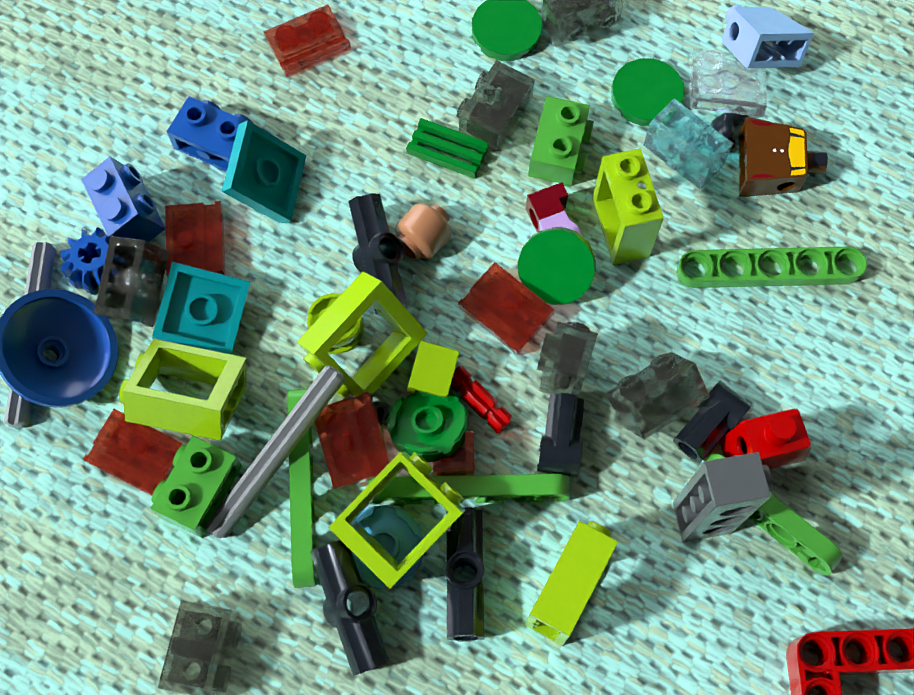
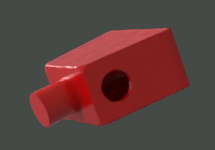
(776, 436)

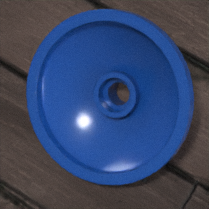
(68, 327)

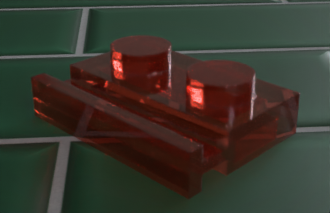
(307, 40)
(195, 236)
(506, 308)
(352, 441)
(133, 453)

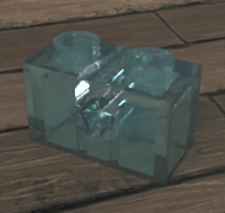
(687, 143)

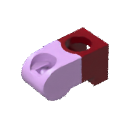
(547, 208)

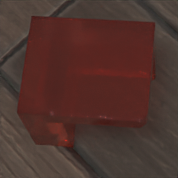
(460, 462)

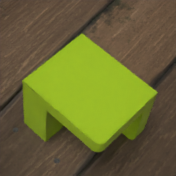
(433, 369)

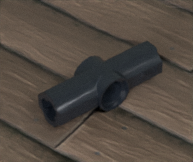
(377, 247)
(465, 600)
(356, 629)

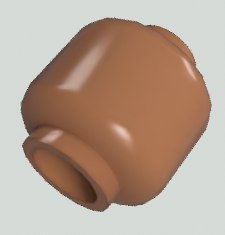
(423, 231)

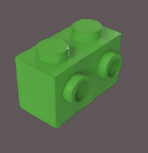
(559, 141)
(195, 485)

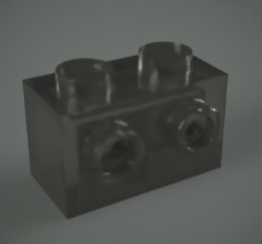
(574, 19)
(566, 358)
(657, 394)
(200, 650)

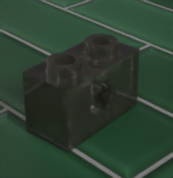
(496, 104)
(131, 281)

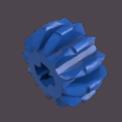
(82, 260)

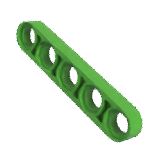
(786, 258)
(481, 488)
(301, 504)

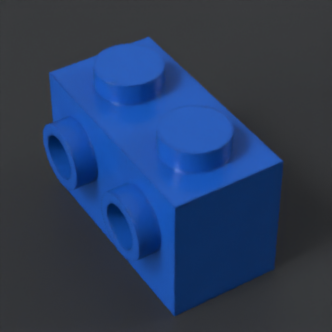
(205, 132)
(123, 201)

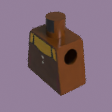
(775, 158)

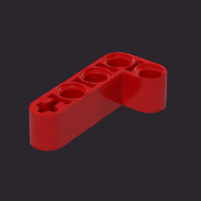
(833, 660)

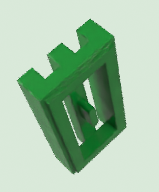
(414, 149)

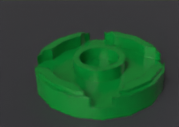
(506, 28)
(645, 89)
(557, 265)
(428, 425)

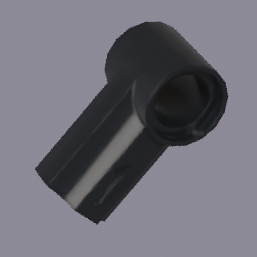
(712, 420)
(561, 444)

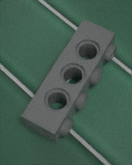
(722, 496)

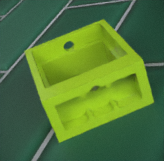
(625, 212)
(339, 319)
(180, 412)
(366, 547)
(572, 582)

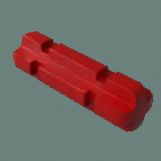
(480, 400)

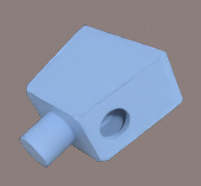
(765, 37)

